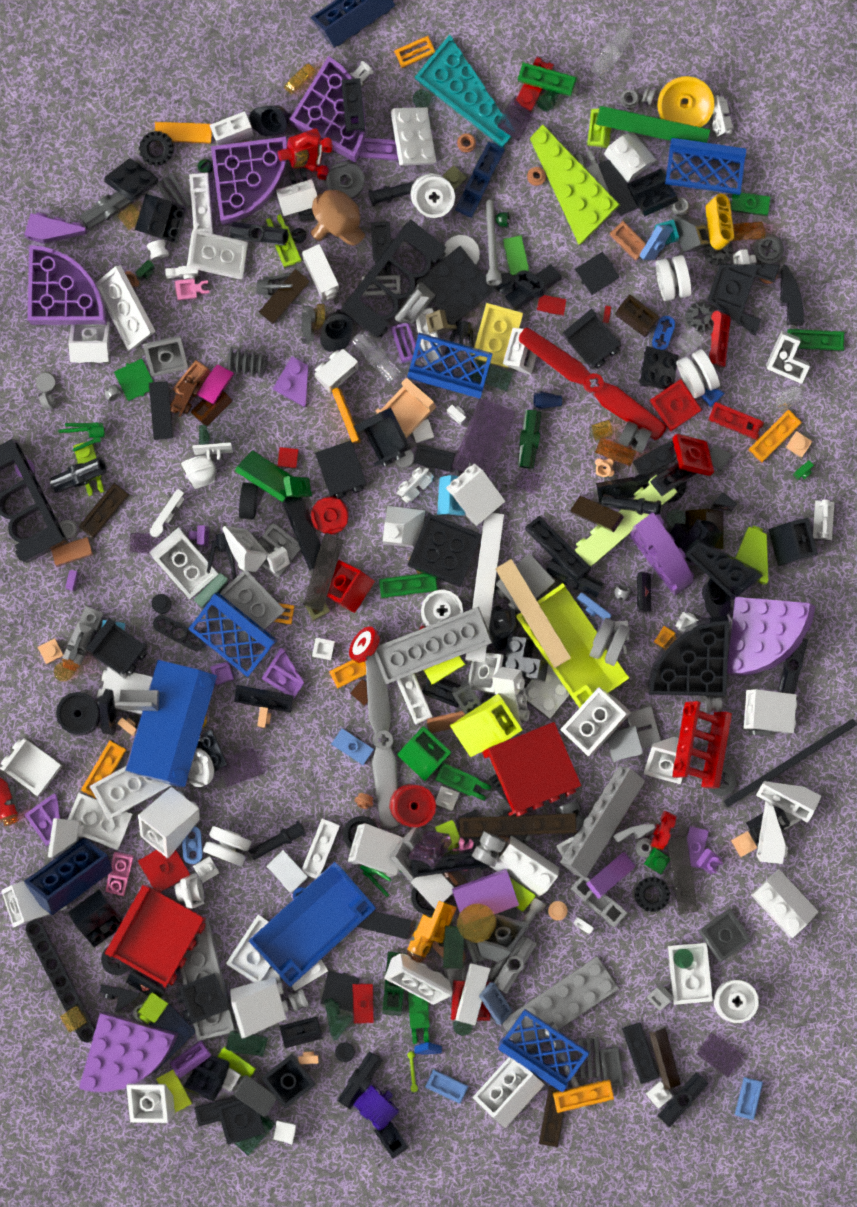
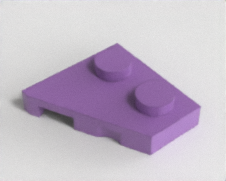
(293, 381)
(283, 675)
(42, 817)

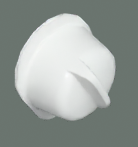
(200, 471)

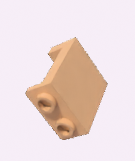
(409, 407)

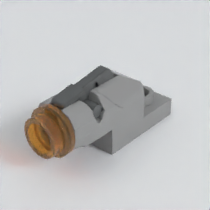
(81, 638)

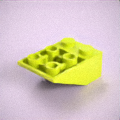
(486, 726)

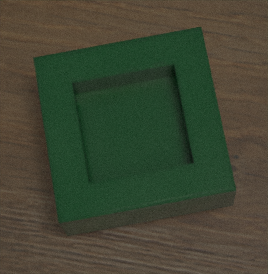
(145, 270)

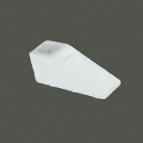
(510, 687)

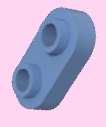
(193, 845)

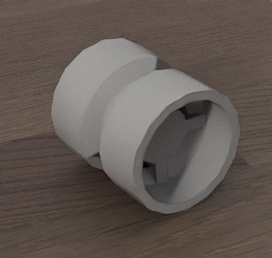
(489, 848)

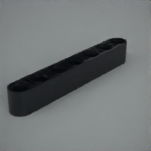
(53, 974)

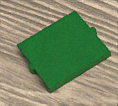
(134, 379)

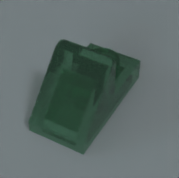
(336, 1024)

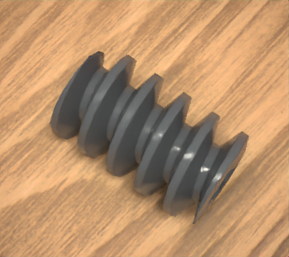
(247, 362)

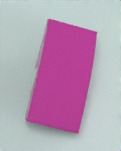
(215, 384)

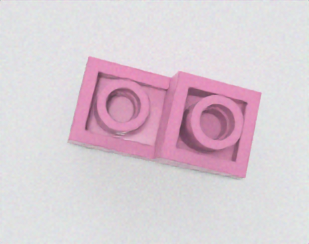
(119, 877)

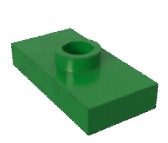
(750, 204)
(297, 486)

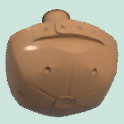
(338, 216)

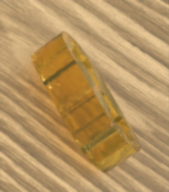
(299, 78)

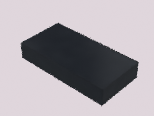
(434, 458)

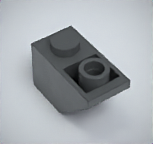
(691, 232)

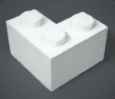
(783, 359)

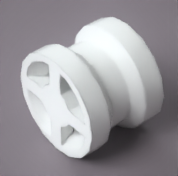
(157, 250)

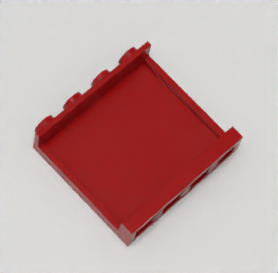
(533, 768)
(156, 935)

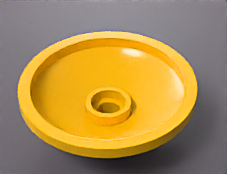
(697, 109)

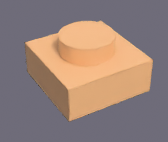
(799, 444)
(50, 651)
(264, 717)
(128, 725)
(744, 844)
(308, 1058)

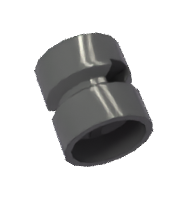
(635, 437)
(572, 807)

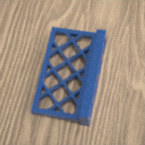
(709, 152)
(445, 380)
(243, 621)
(530, 1060)

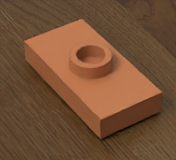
(628, 240)

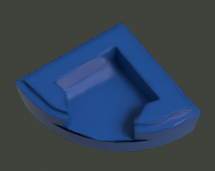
(713, 396)
(428, 1048)

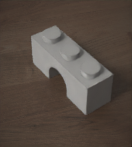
(604, 906)

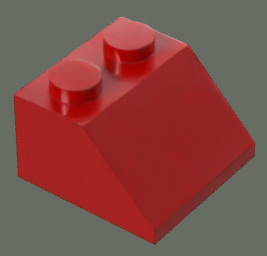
(349, 586)

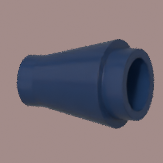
(546, 400)

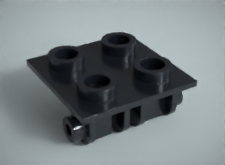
(658, 368)
(209, 743)

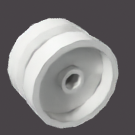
(443, 199)
(673, 277)
(698, 373)
(440, 600)
(227, 845)
(747, 1002)

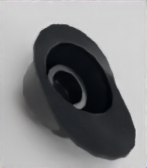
(269, 120)
(336, 331)
(716, 599)
(502, 625)

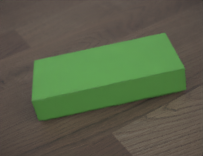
(515, 254)

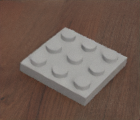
(252, 600)

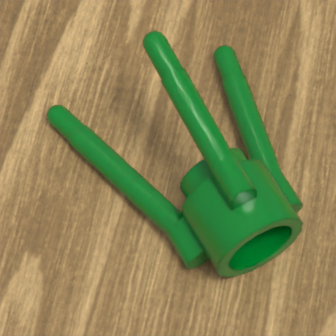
(95, 431)
(368, 871)

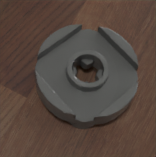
(351, 172)
(306, 319)

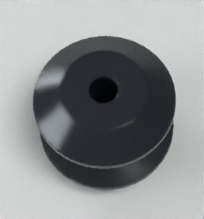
(507, 284)
(161, 603)

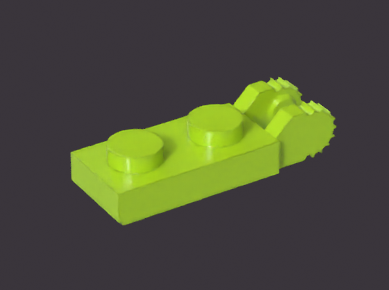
(287, 254)
(85, 455)

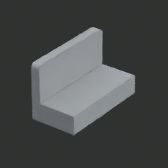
(138, 700)

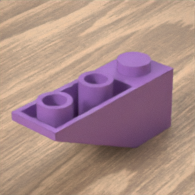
(50, 230)

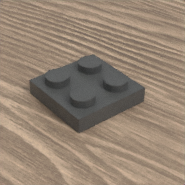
(724, 935)

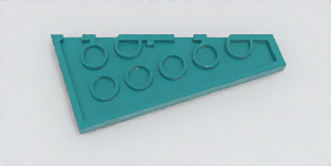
(457, 85)

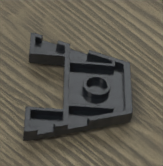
(733, 287)

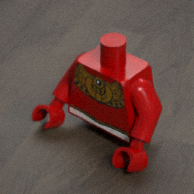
(306, 152)

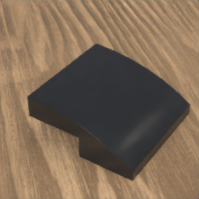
(652, 193)
(208, 1078)

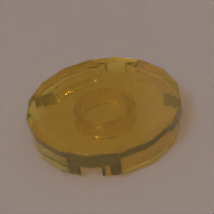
(476, 922)

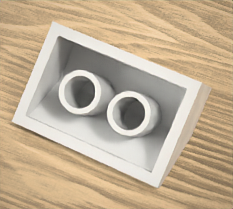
(595, 721)
(527, 867)
(784, 903)
(418, 979)
(508, 1091)

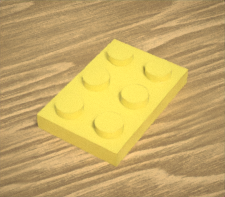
(496, 332)

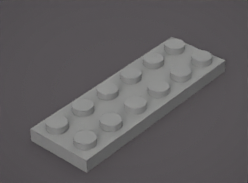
(432, 645)
(201, 963)
(565, 1000)

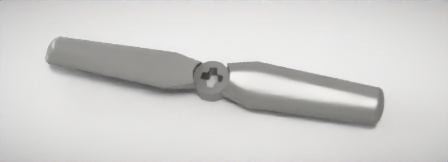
(383, 761)

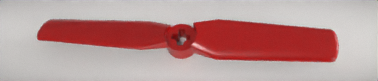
(607, 394)

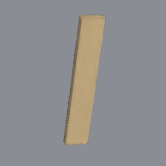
(533, 613)

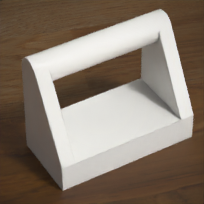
(516, 354)

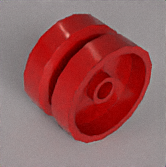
(401, 803)

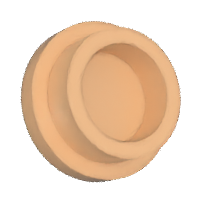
(557, 910)

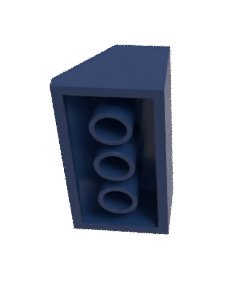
(348, 17)
(68, 876)

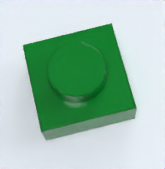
(804, 471)
(657, 861)

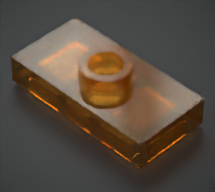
(748, 231)
(615, 451)

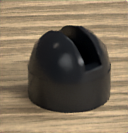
(301, 238)

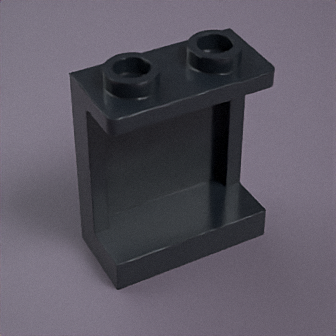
(592, 340)
(385, 436)
(341, 469)
(117, 649)

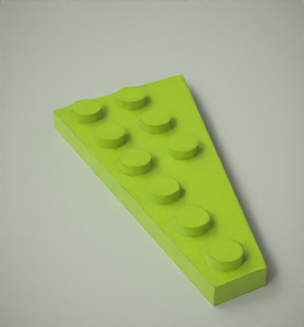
(578, 192)

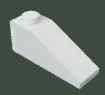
(791, 798)
(771, 841)

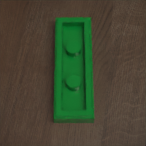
(547, 79)
(819, 339)
(407, 585)

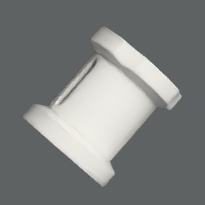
(363, 67)

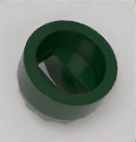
(207, 169)
(501, 219)

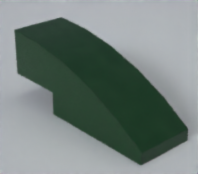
(392, 993)

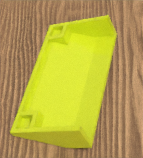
(581, 673)

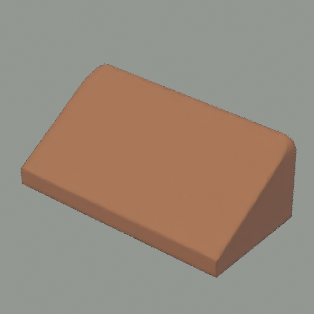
(197, 372)
(72, 552)
(443, 722)

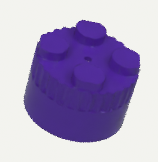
(376, 1107)

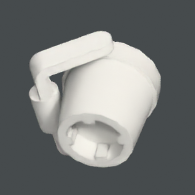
(190, 890)

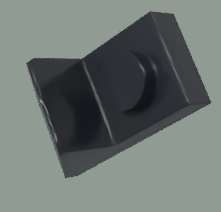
(124, 996)
(391, 1140)

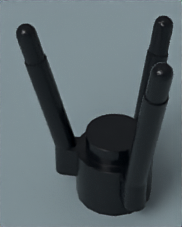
(463, 331)
(223, 546)

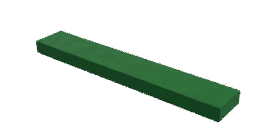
(650, 125)

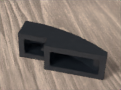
(791, 297)

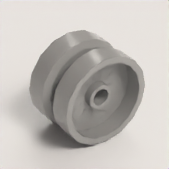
(608, 641)

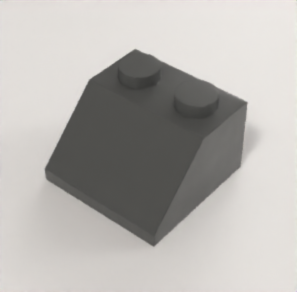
(503, 938)

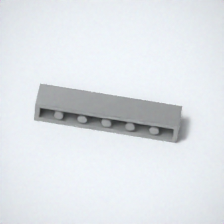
(602, 821)

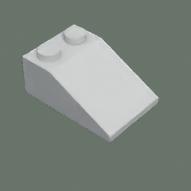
(183, 563)

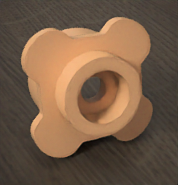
(609, 467)

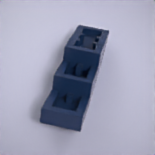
(480, 179)

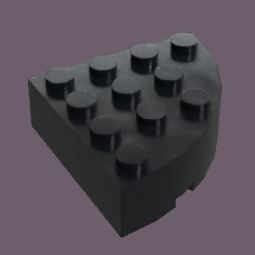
(693, 661)

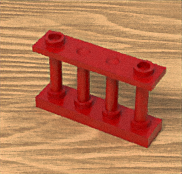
(716, 747)

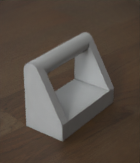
(414, 304)

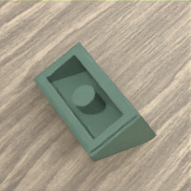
(213, 587)

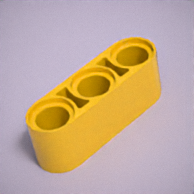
(719, 221)

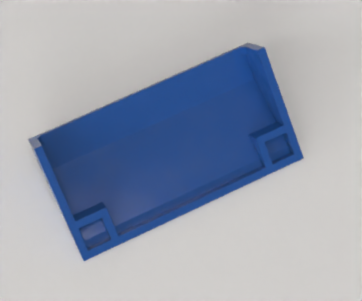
(169, 736)
(312, 924)

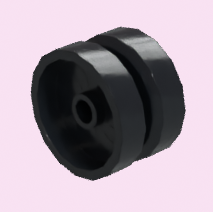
(89, 713)

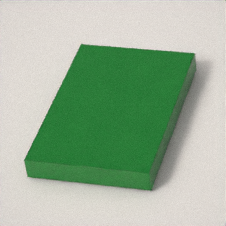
(263, 474)

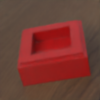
(288, 457)

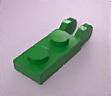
(460, 781)
(418, 1016)

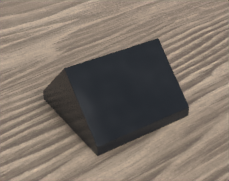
(288, 1081)

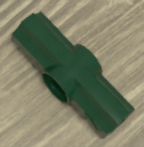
(529, 439)

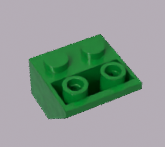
(424, 753)

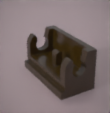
(637, 315)

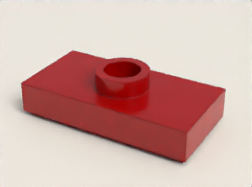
(363, 1003)

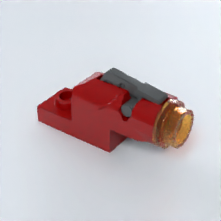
(8, 804)

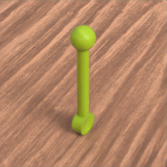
(414, 1087)

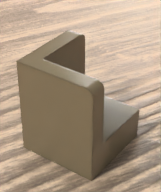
(437, 323)

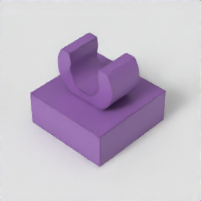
(200, 535)
(709, 861)

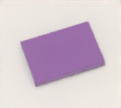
(492, 890)

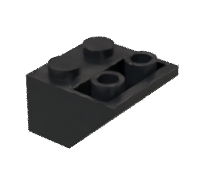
(161, 218)
(793, 542)
(96, 918)

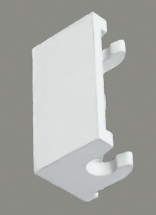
(232, 129)
(296, 197)

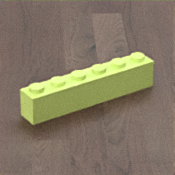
(604, 540)

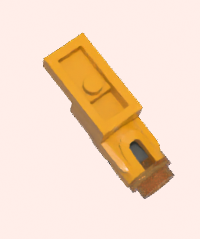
(430, 930)

